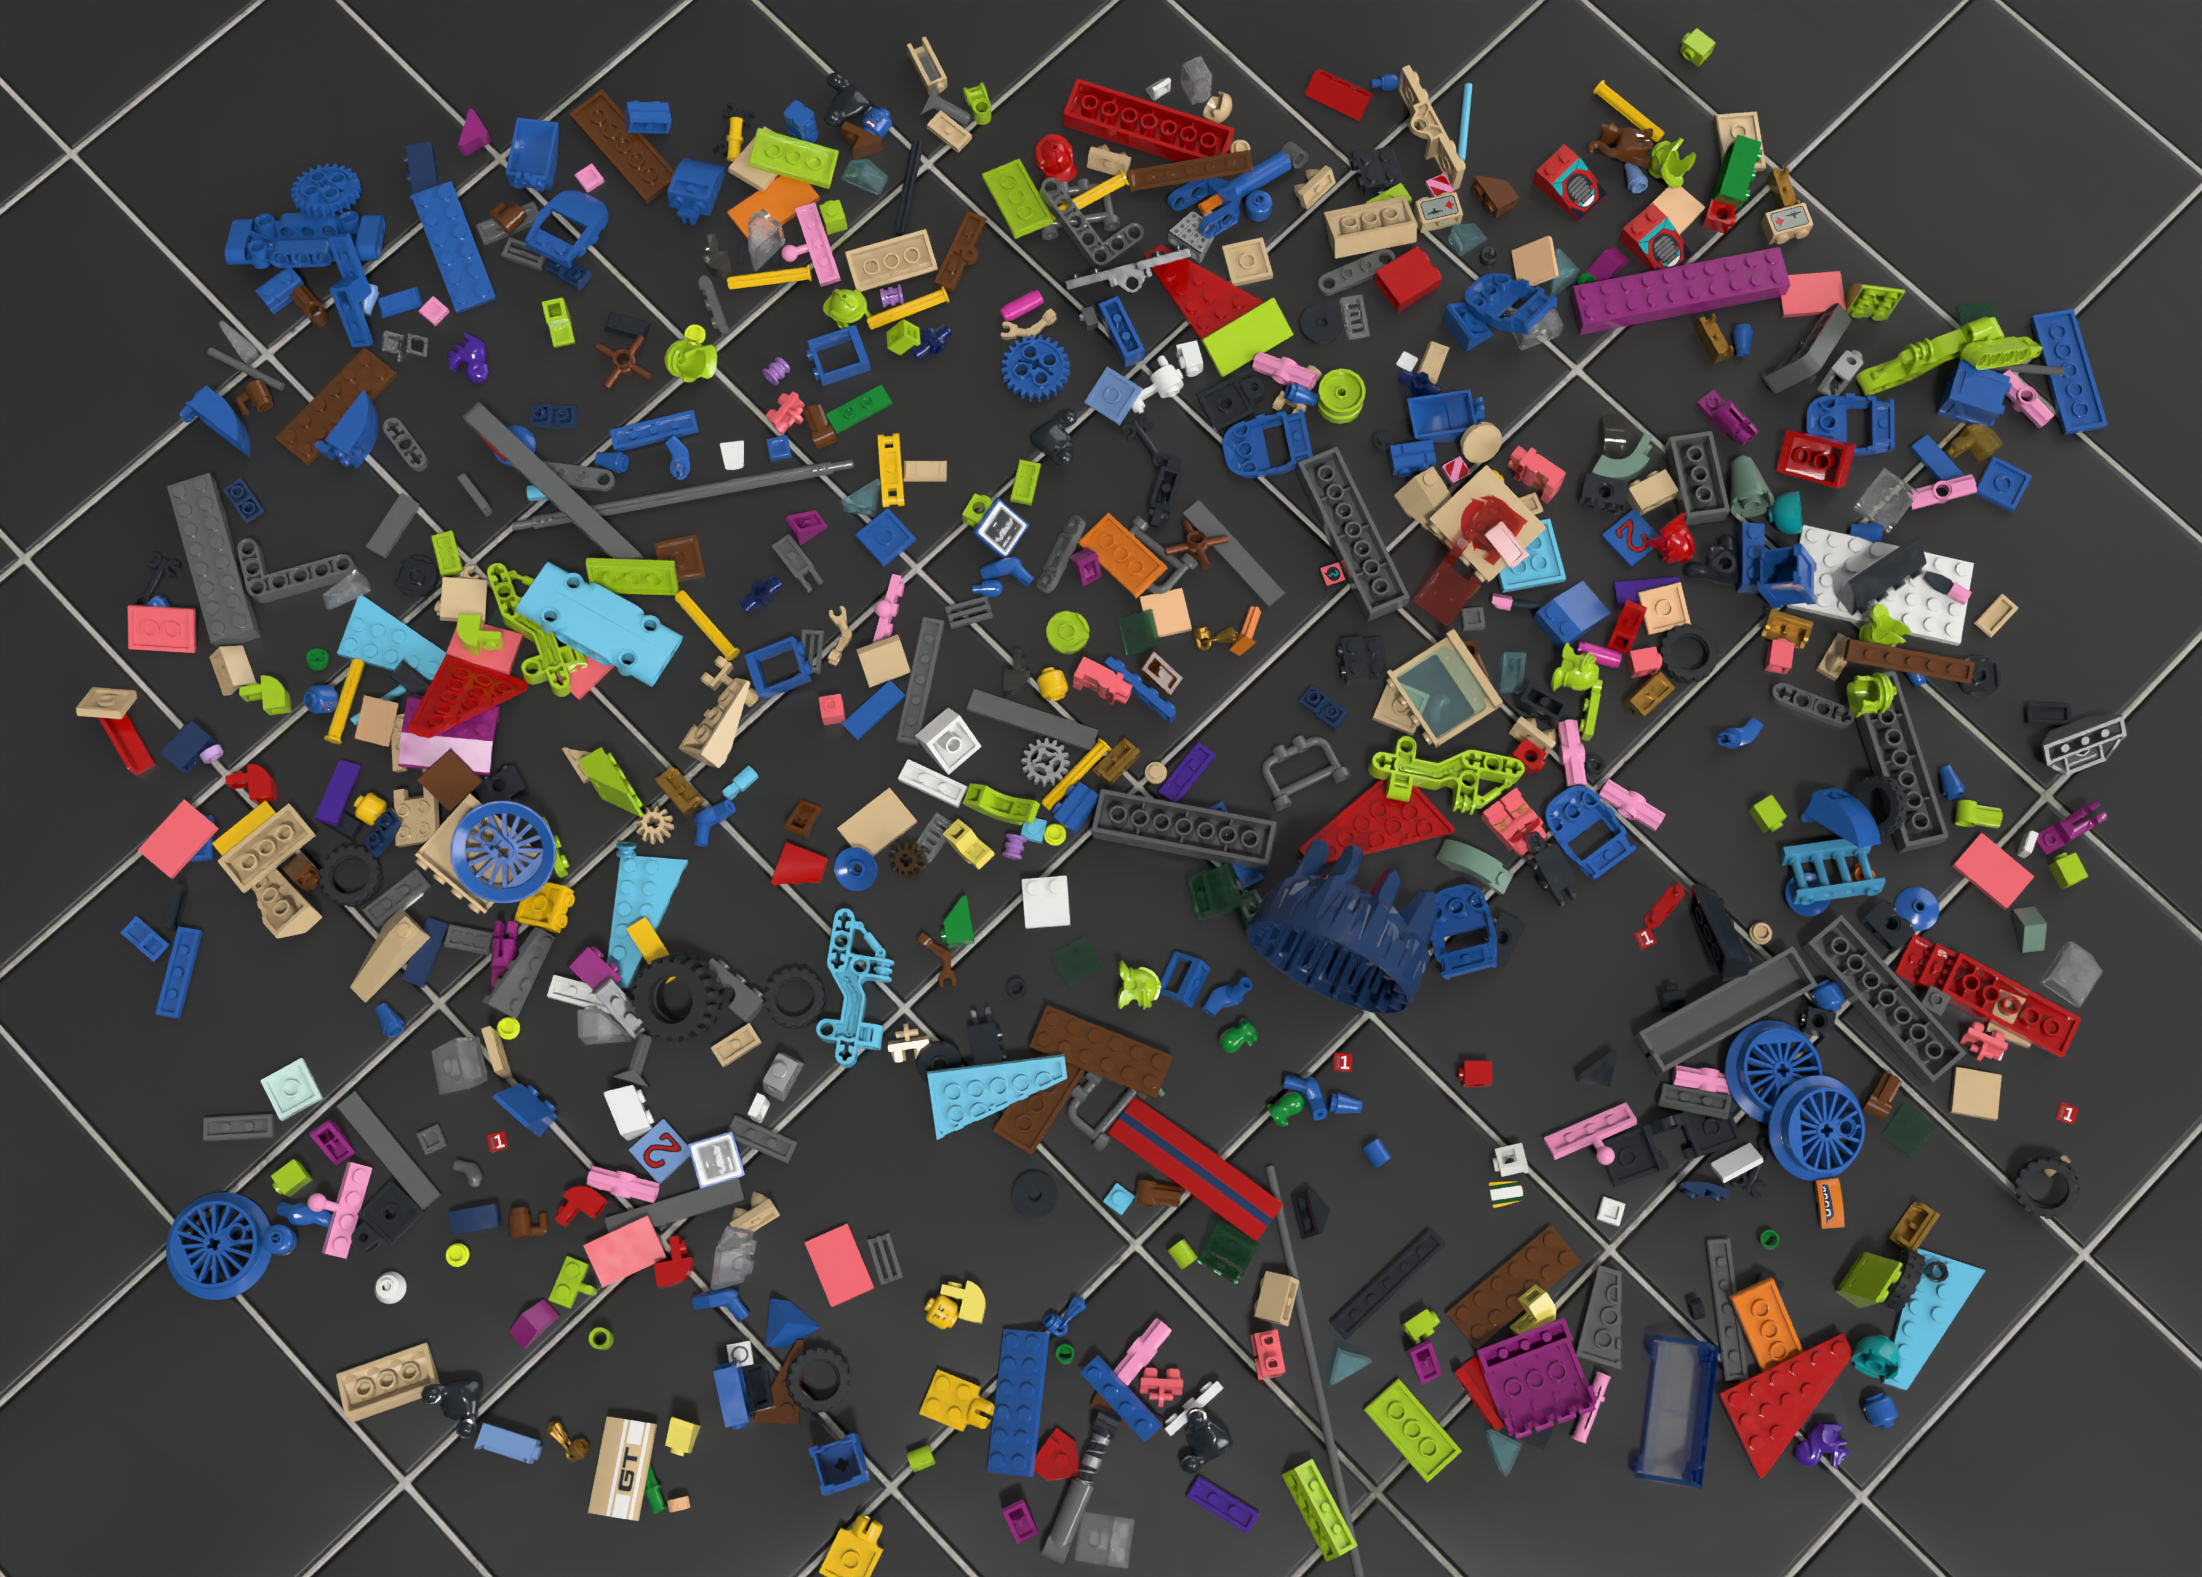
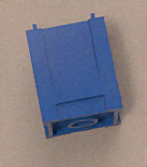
(1974, 395)
(1779, 570)
(828, 1456)

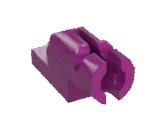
(1727, 418)
(2068, 829)
(503, 949)

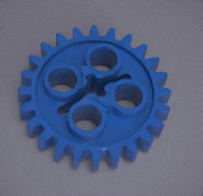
(326, 190)
(1043, 352)

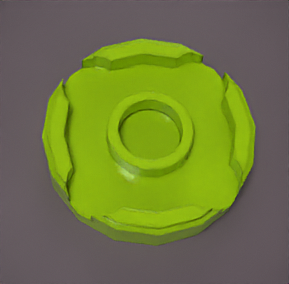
(1067, 632)

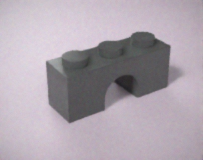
(746, 1002)

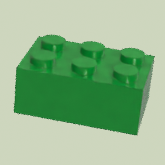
(1737, 171)

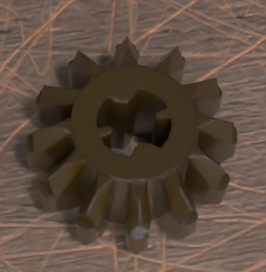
(912, 853)

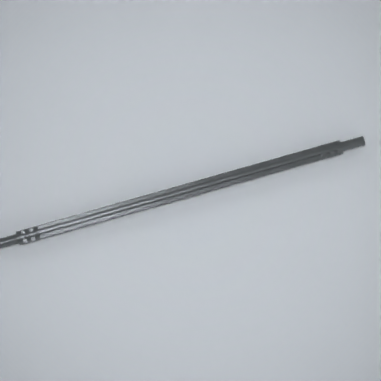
(692, 493)

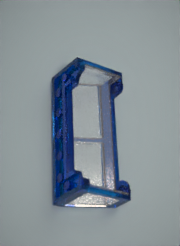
(1678, 1412)

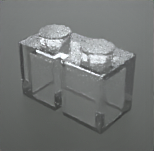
(1196, 80)

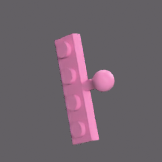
(815, 244)
(888, 608)
(1592, 1132)
(344, 1209)

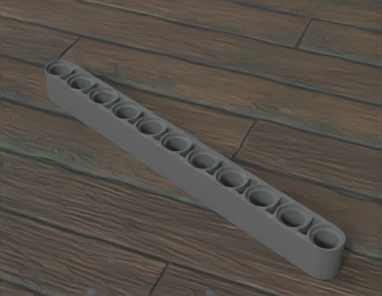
(549, 484)

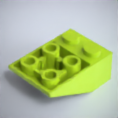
(1871, 301)
(609, 781)
(1869, 1279)

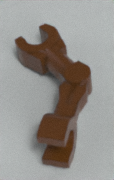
(945, 956)

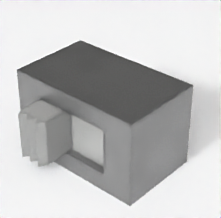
(1089, 317)

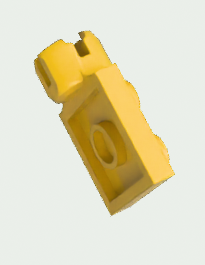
(955, 1403)
(854, 1550)

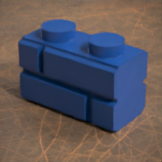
(647, 117)
(801, 122)
(277, 290)
(1411, 457)
(1075, 808)

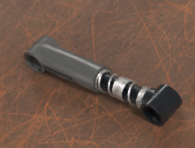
(1080, 1489)

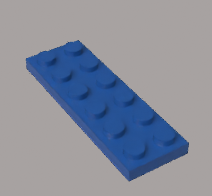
(454, 247)
(2075, 391)
(1018, 1403)

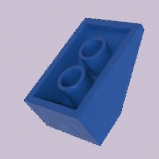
(1570, 615)
(527, 1108)

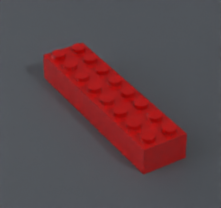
(1144, 124)

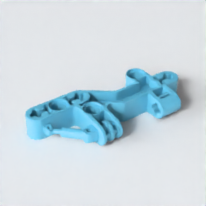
(851, 1028)

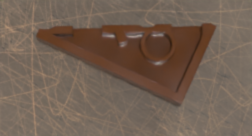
(783, 1408)

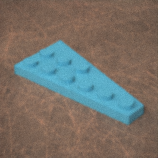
(385, 641)
(641, 892)
(980, 1090)
(1929, 1315)

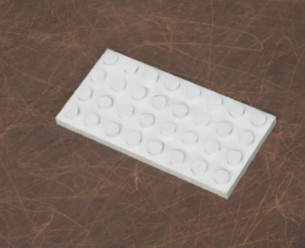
(1915, 604)

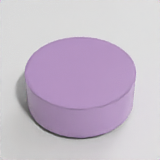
(211, 754)

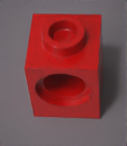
(1722, 209)
(1531, 749)
(1475, 1073)

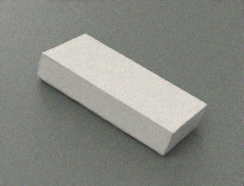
(759, 1108)
(1736, 1162)

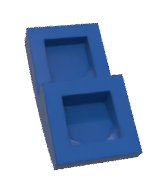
(145, 938)

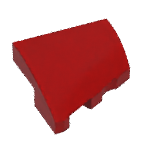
(799, 866)

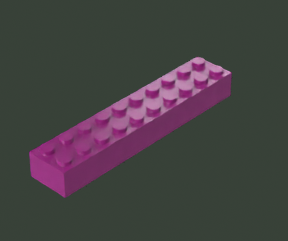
(1679, 290)

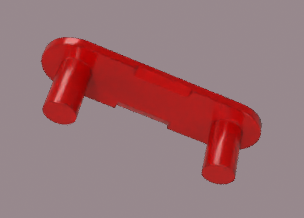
(1664, 906)

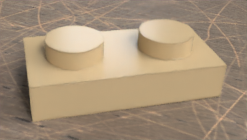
(949, 131)
(736, 1045)

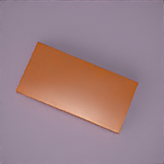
(778, 200)
(1123, 555)
(1766, 1323)

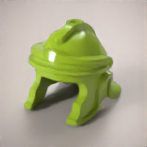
(1667, 164)
(846, 307)
(691, 360)
(1883, 628)
(1575, 671)
(1870, 694)
(1137, 984)

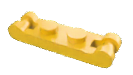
(891, 470)

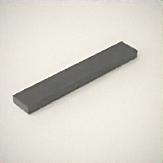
(1235, 555)
(920, 680)
(1032, 720)
(389, 1150)
(682, 1206)
(1727, 1323)

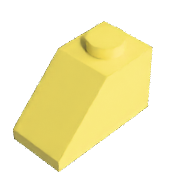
(681, 1436)

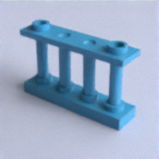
(1830, 850)

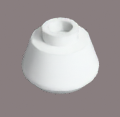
(390, 1293)

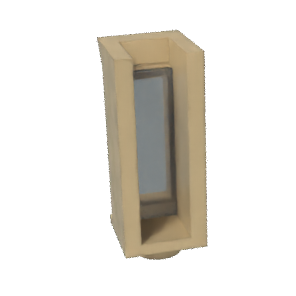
(927, 66)

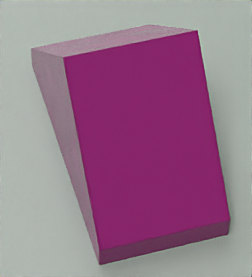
(473, 134)
(1608, 264)
(805, 525)
(1086, 566)
(332, 1142)
(533, 1323)
(1424, 1362)
(1020, 1521)

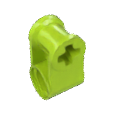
(978, 100)

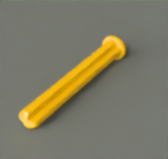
(1627, 110)
(1097, 192)
(771, 277)
(907, 308)
(706, 626)
(345, 701)
(1075, 774)

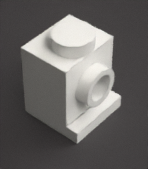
(1189, 358)
(1513, 1154)

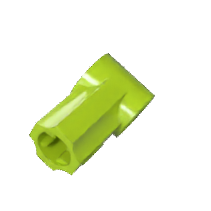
(1971, 814)

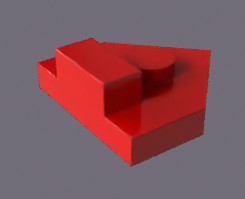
(1057, 1457)

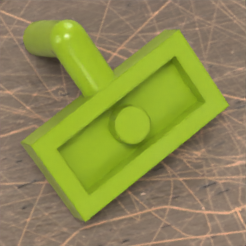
(570, 1283)

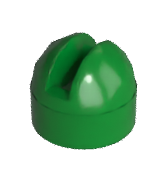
(1585, 277)
(1765, 1237)
(1065, 1350)

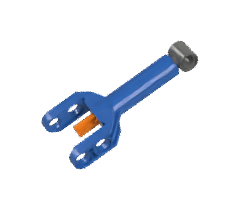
(1229, 193)

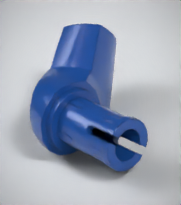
(680, 458)
(1005, 567)
(1740, 736)
(709, 818)
(1226, 996)
(1312, 1093)
(301, 1214)
(721, 1297)

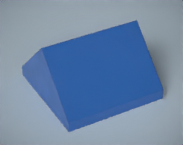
(1465, 326)

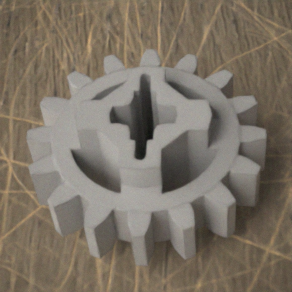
(1053, 759)

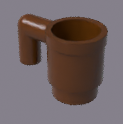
(510, 218)
(258, 395)
(520, 1224)

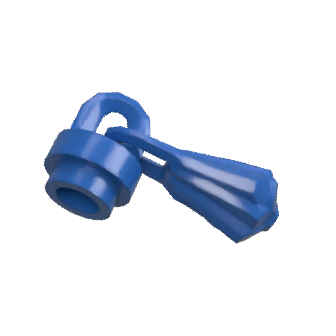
(1054, 1321)

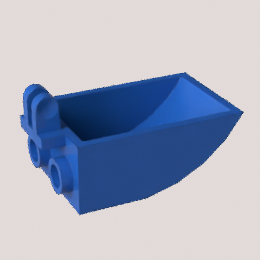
(533, 154)
(695, 188)
(1445, 415)
(219, 416)
(353, 435)
(1843, 816)

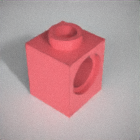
(1779, 656)
(1644, 662)
(832, 709)

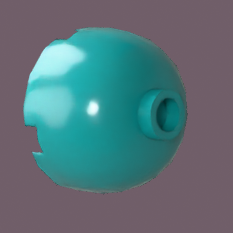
(1787, 513)
(1877, 1356)

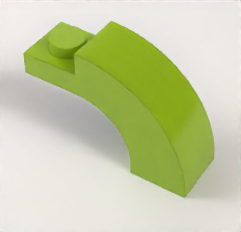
(1000, 806)

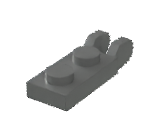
(712, 303)
(796, 561)

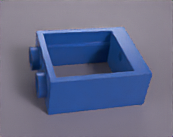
(834, 339)
(754, 664)
(732, 1394)

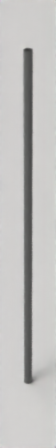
(1314, 1372)

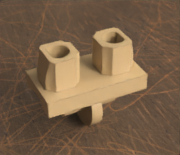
(898, 1047)

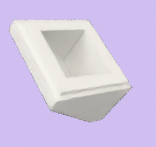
(1159, 88)

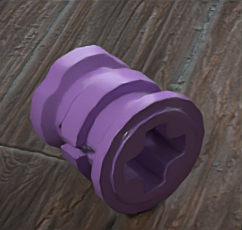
(892, 296)
(776, 371)
(1014, 846)

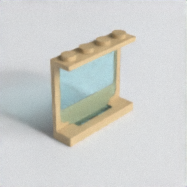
(1444, 690)

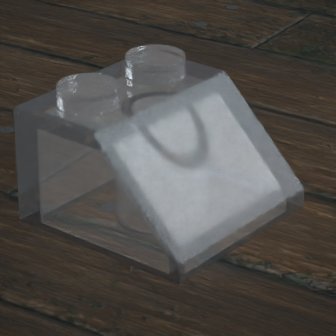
(764, 238)
(1545, 329)
(1886, 500)
(2072, 974)
(599, 1028)
(459, 1065)
(733, 1257)
(1104, 1540)

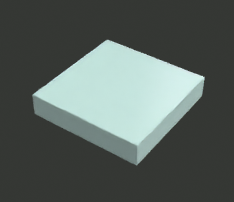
(291, 1089)

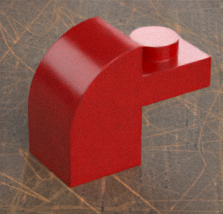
(1626, 627)
(259, 781)
(582, 1199)
(676, 1270)

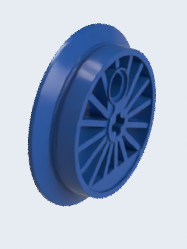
(531, 877)
(1776, 1058)
(1786, 1131)
(181, 1262)

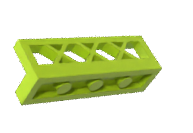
(1320, 1509)

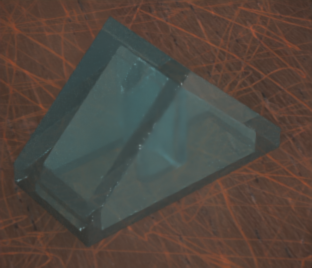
(865, 175)
(1465, 237)
(1567, 273)
(864, 500)
(1512, 672)
(1345, 1364)
(1504, 1450)

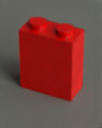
(1408, 279)

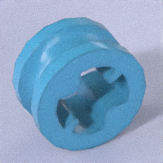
(626, 849)

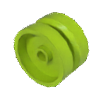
(1340, 396)

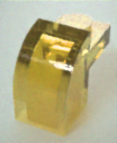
(1979, 439)

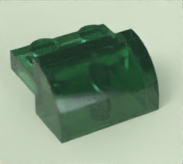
(1214, 892)
(1228, 1252)

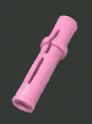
(1586, 1420)

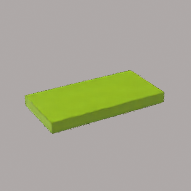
(793, 158)
(1017, 198)
(1247, 336)
(634, 576)
(1412, 1430)

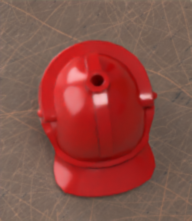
(1055, 158)
(1674, 541)

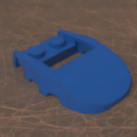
(578, 208)
(1497, 292)
(1828, 418)
(1247, 450)
(1574, 813)
(1459, 911)

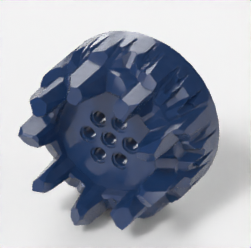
(1344, 937)

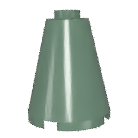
(1748, 489)

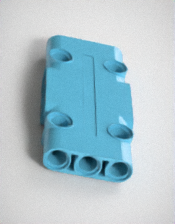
(599, 624)

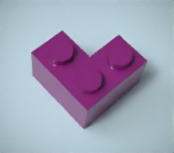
(591, 968)

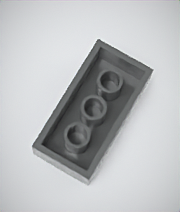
(1698, 478)

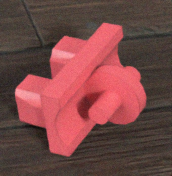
(788, 413)
(1982, 1043)
(1161, 1388)

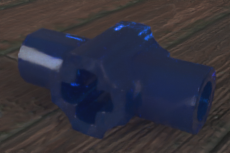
(931, 341)
(1412, 381)
(755, 600)

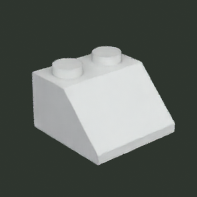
(948, 740)
(1046, 902)
(629, 1112)

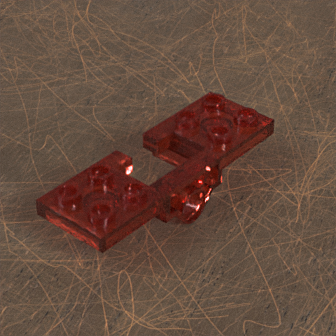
(1446, 589)

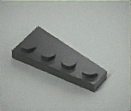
(517, 982)
(1602, 1322)

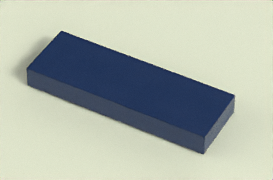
(423, 960)

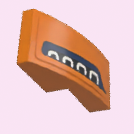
(1830, 1203)

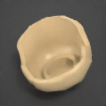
(1218, 108)

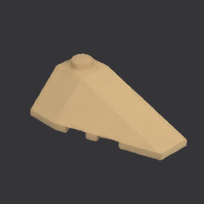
(1423, 497)
(716, 733)
(283, 906)
(391, 950)

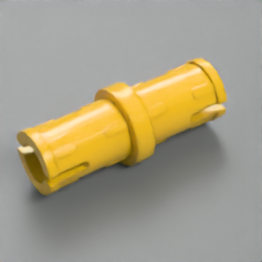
(734, 138)

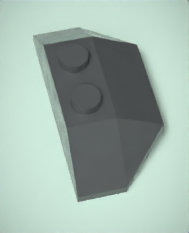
(2083, 743)

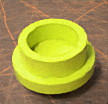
(695, 333)
(1054, 834)
(508, 1028)
(457, 1255)

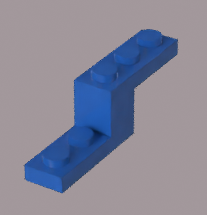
(350, 290)

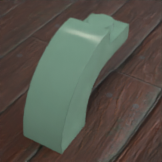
(1626, 468)
(1475, 863)

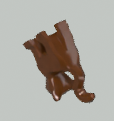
(1630, 144)

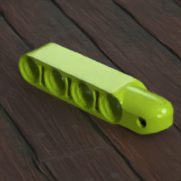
(2000, 352)

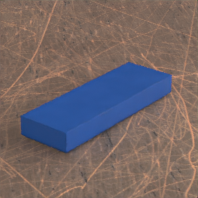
(1935, 459)
(873, 710)

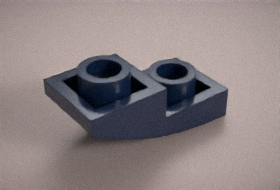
(574, 276)
(554, 417)
(243, 500)
(1323, 708)
(387, 828)
(1697, 1189)
(474, 1219)

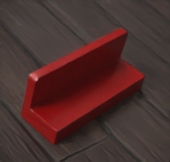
(1338, 94)
(128, 744)
(1473, 1383)

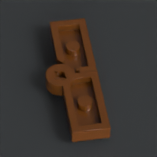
(961, 251)

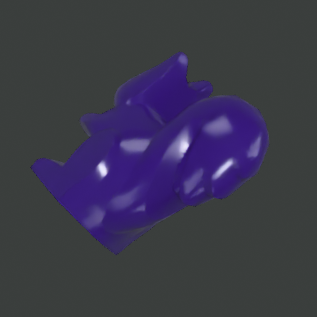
(474, 355)
(1822, 1439)

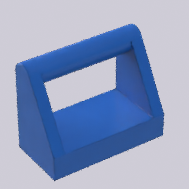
(1192, 982)

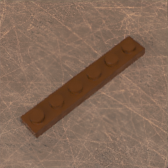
(1190, 170)
(1908, 661)

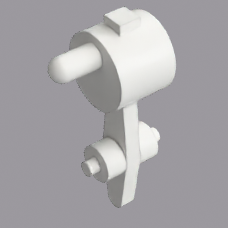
(1165, 381)

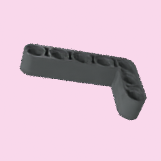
(1085, 229)
(1812, 353)
(290, 576)

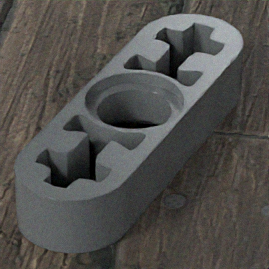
(405, 453)

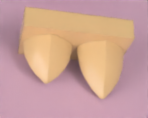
(1108, 162)
(1319, 183)
(1832, 662)
(1528, 729)
(762, 1213)

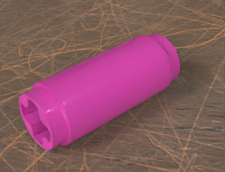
(1021, 305)
(1604, 655)

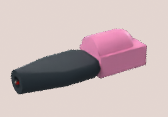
(1946, 586)
(1505, 602)

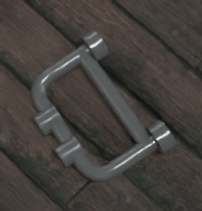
(1110, 221)
(1182, 565)
(1300, 745)
(1080, 1094)

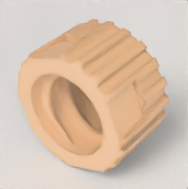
(678, 1504)

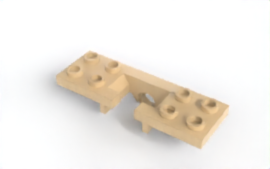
(1430, 127)
(417, 813)

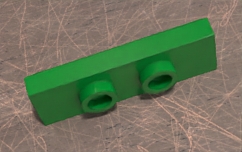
(858, 409)

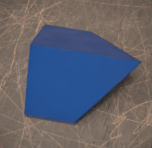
(787, 1324)

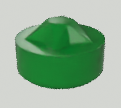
(317, 659)

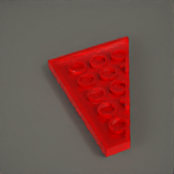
(1200, 295)
(459, 693)
(1382, 823)
(1779, 1399)

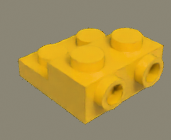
(546, 908)

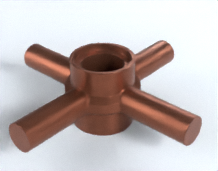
(623, 354)
(1196, 545)

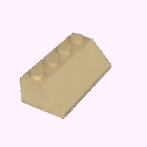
(1370, 227)

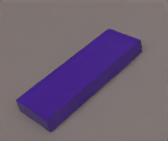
(1628, 589)
(1186, 773)
(338, 793)
(1222, 1505)

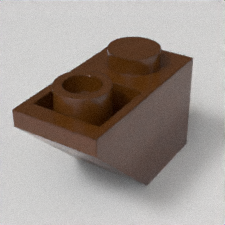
(1495, 194)
(303, 873)

